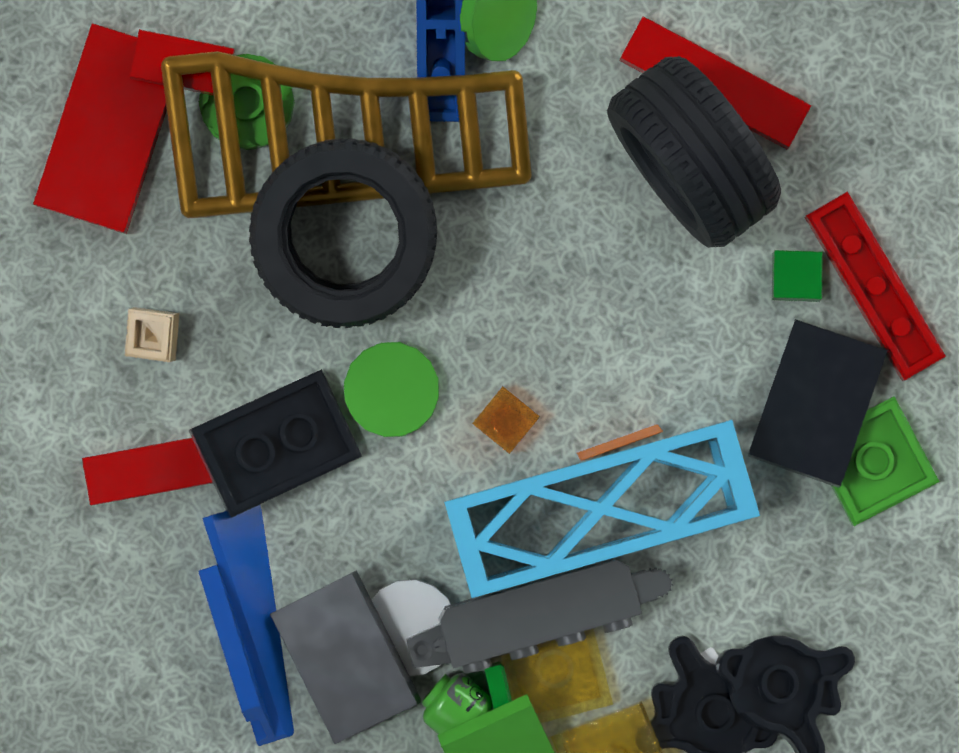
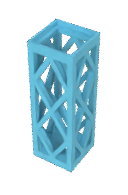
(726, 473)

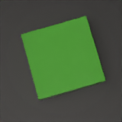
(884, 464)
(502, 730)

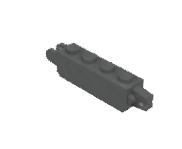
(537, 613)

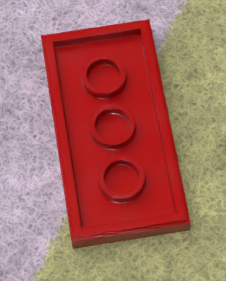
(103, 136)

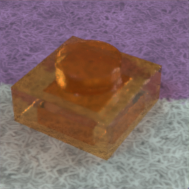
(506, 420)

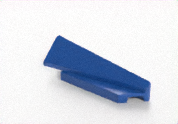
(241, 606)

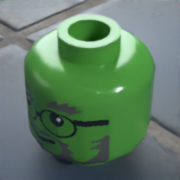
(454, 702)

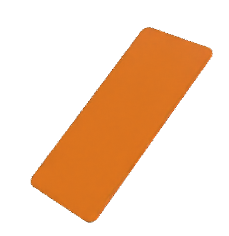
(619, 442)

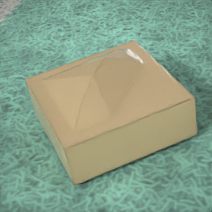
(152, 334)

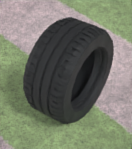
(694, 151)
(294, 282)

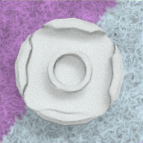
(406, 610)

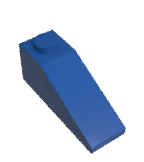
(440, 51)

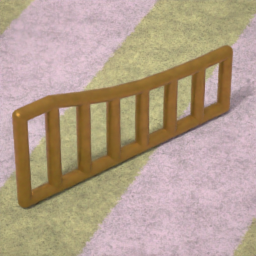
(321, 86)

